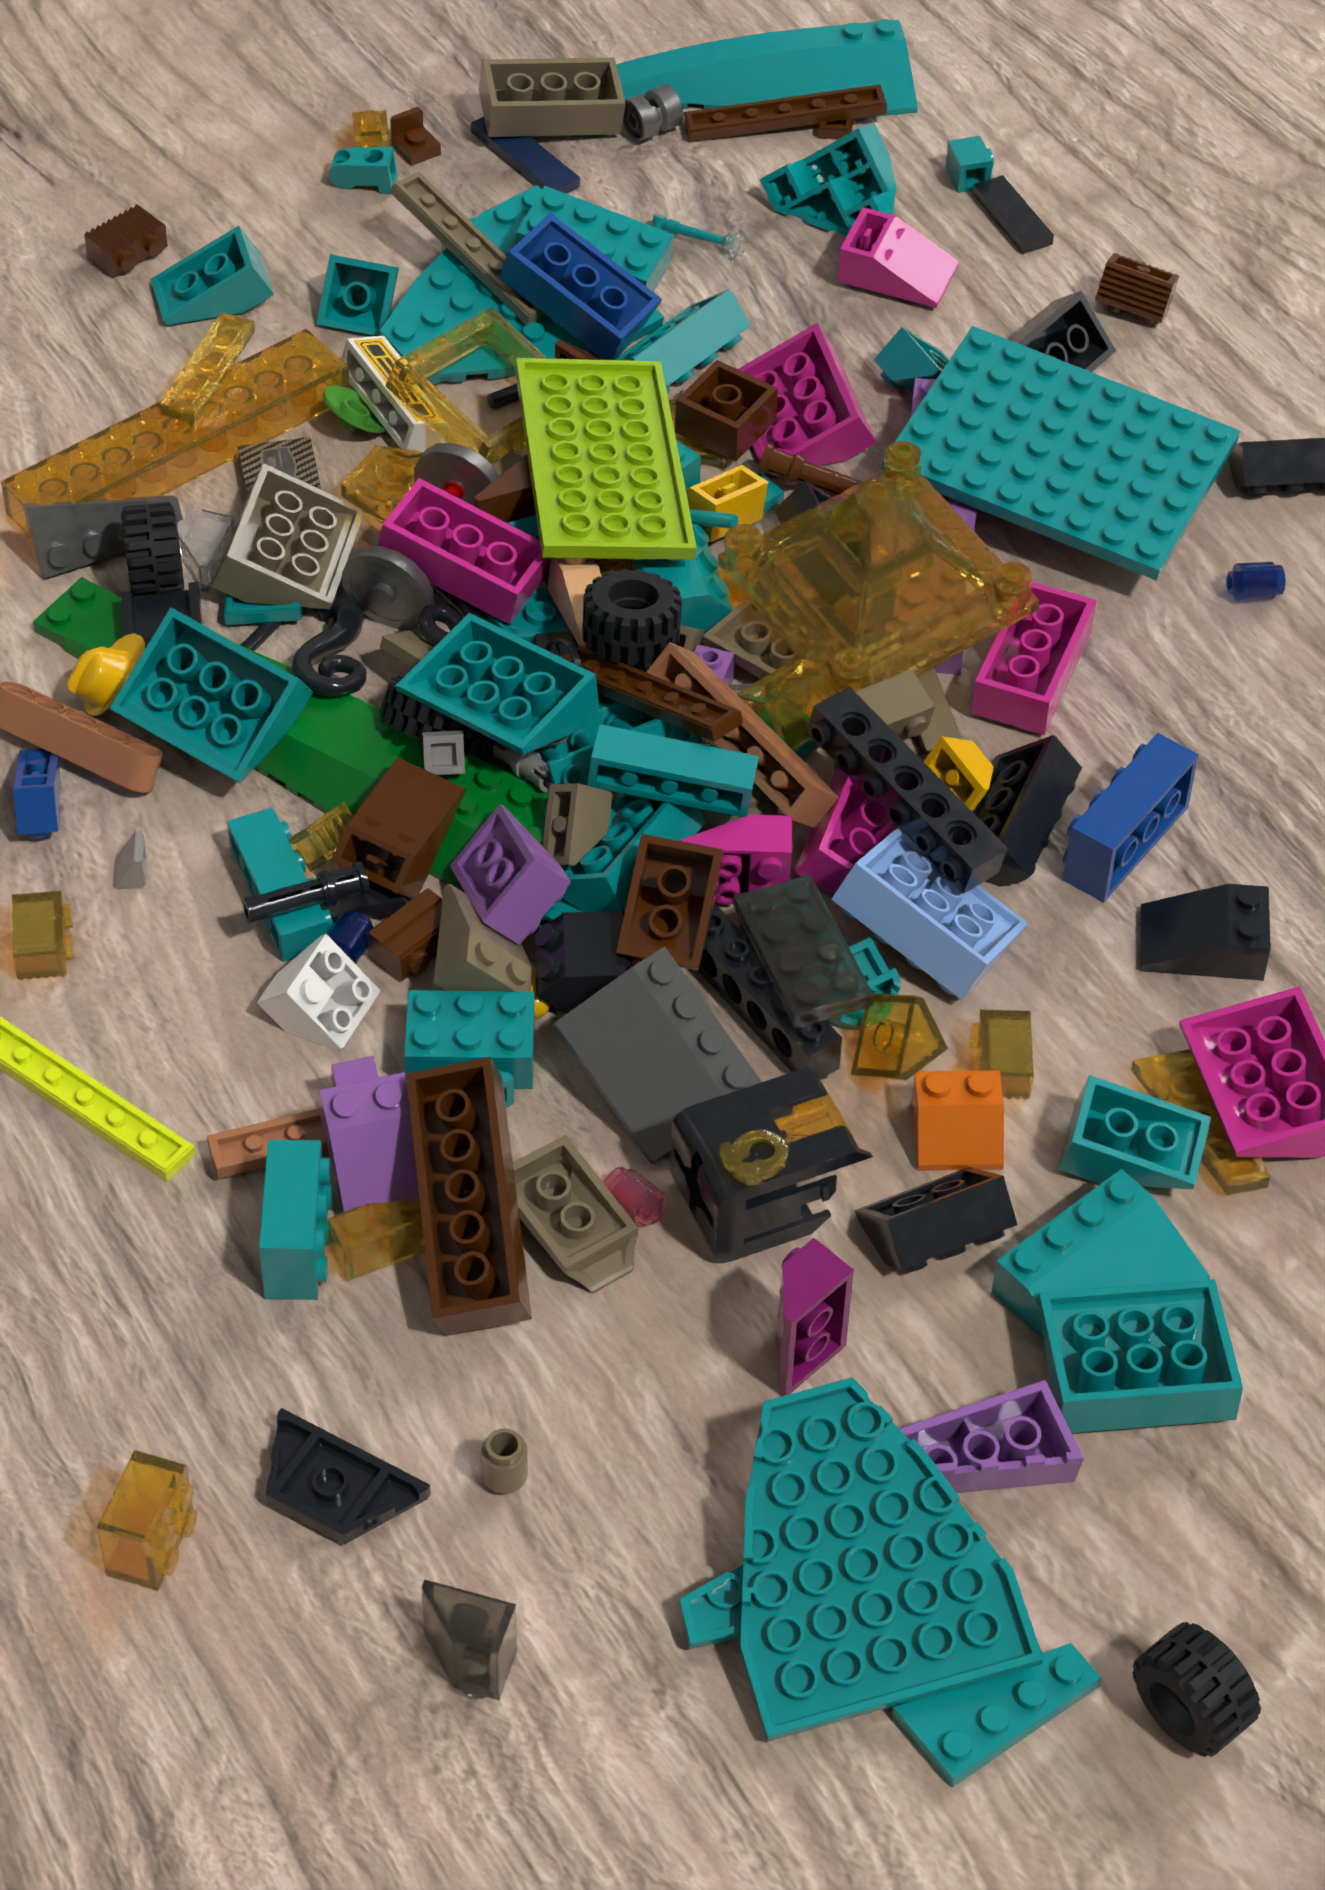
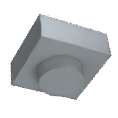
(444, 752)

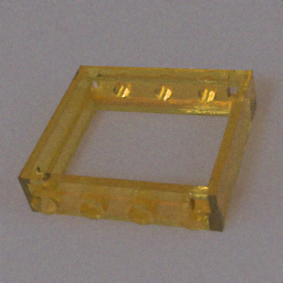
(410, 383)

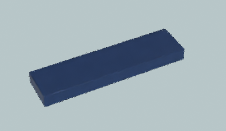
(529, 159)

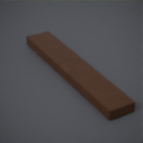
(785, 113)
(660, 698)

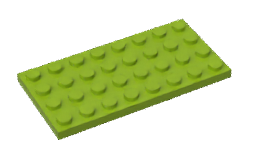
(604, 460)

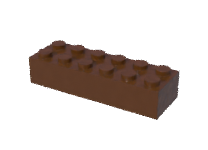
(468, 1197)

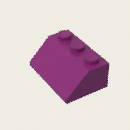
(811, 1312)

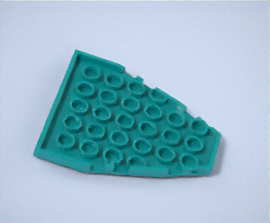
(451, 295)
(864, 1570)

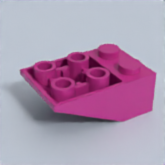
(894, 260)
(754, 853)

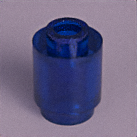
(1256, 581)
(350, 933)

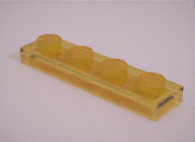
(207, 368)

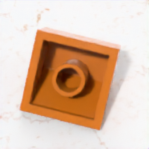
(958, 1120)

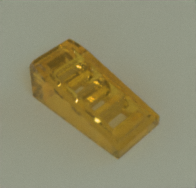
(310, 845)

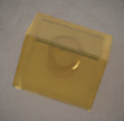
(788, 697)
(896, 1038)

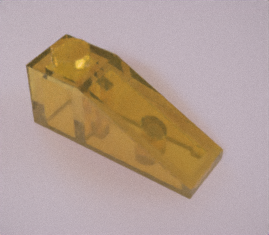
(376, 1236)

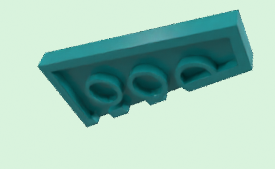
(982, 1720)

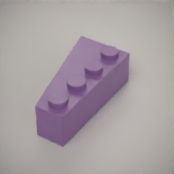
(1002, 1442)

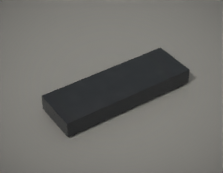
(1013, 214)

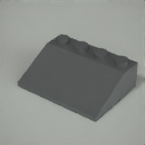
(653, 1049)

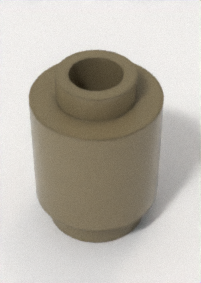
(504, 1461)

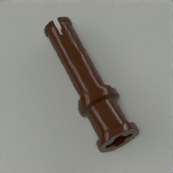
(797, 470)

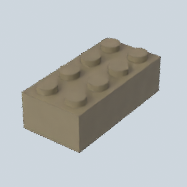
(551, 97)

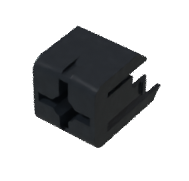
(754, 1218)

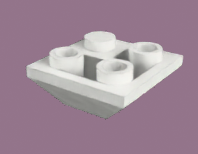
(320, 995)

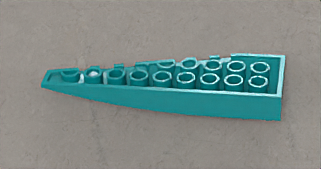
(782, 66)

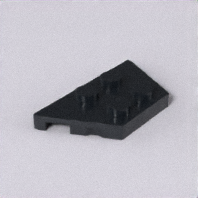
(335, 1482)

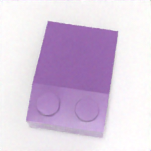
(509, 876)
(370, 1140)

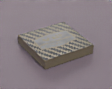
(289, 456)

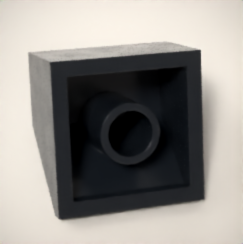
(577, 957)

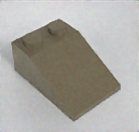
(474, 954)

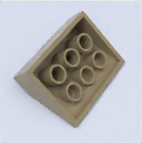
(288, 543)

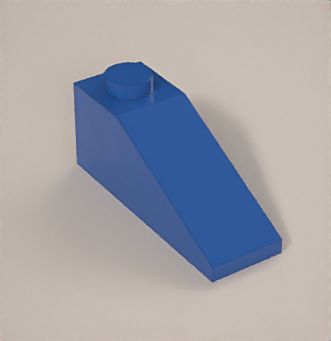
(37, 793)

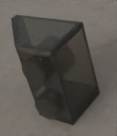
(470, 1637)

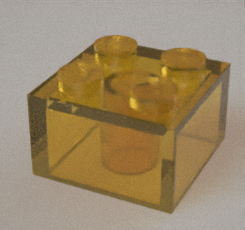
(147, 1520)

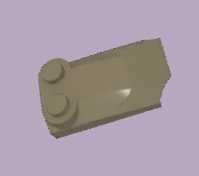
(751, 640)
(574, 1215)

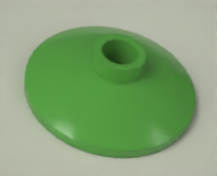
(351, 410)

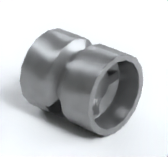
(653, 112)

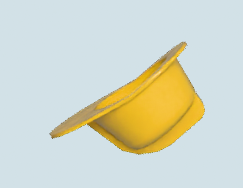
(103, 672)

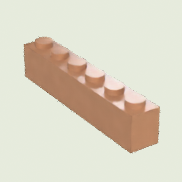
(779, 769)

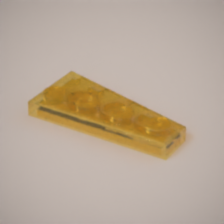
(1178, 1081)

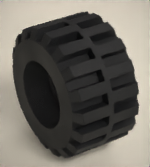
(152, 549)
(631, 616)
(1196, 1689)

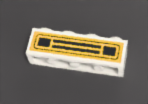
(369, 368)

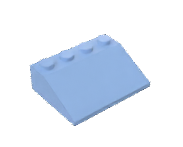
(926, 916)

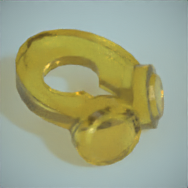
(757, 1171)

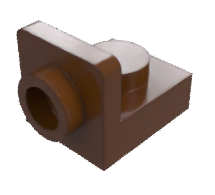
(412, 138)

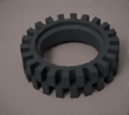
(414, 718)

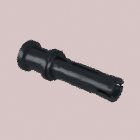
(324, 889)

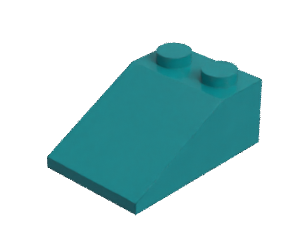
(215, 279)
(1135, 1133)

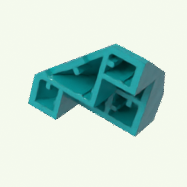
(836, 182)

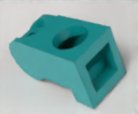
(364, 168)

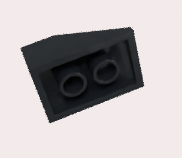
(1208, 933)

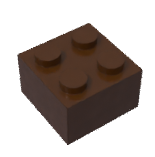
(726, 410)

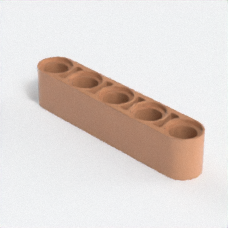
(78, 737)

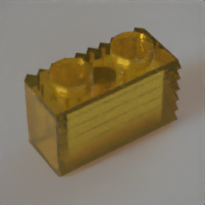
(40, 934)
(1006, 1046)

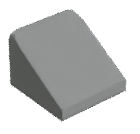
(131, 863)

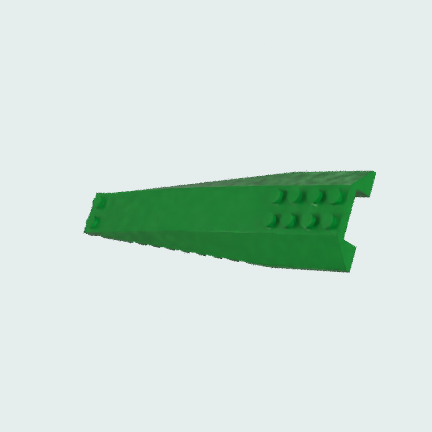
(336, 744)

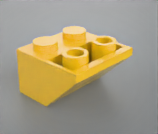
(731, 492)

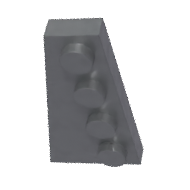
(81, 532)

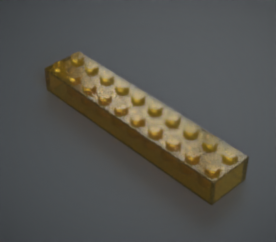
(160, 453)

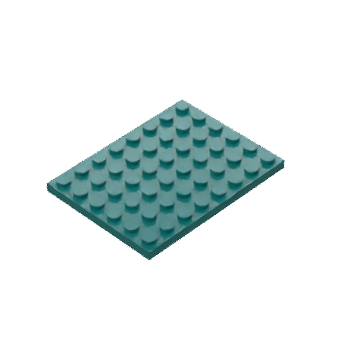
(1066, 451)

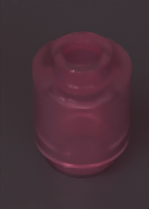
(636, 1195)

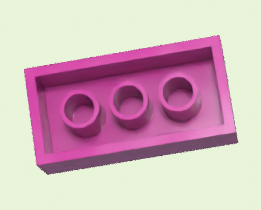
(466, 550)
(1034, 661)

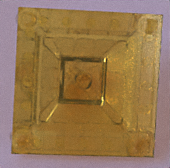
(878, 578)

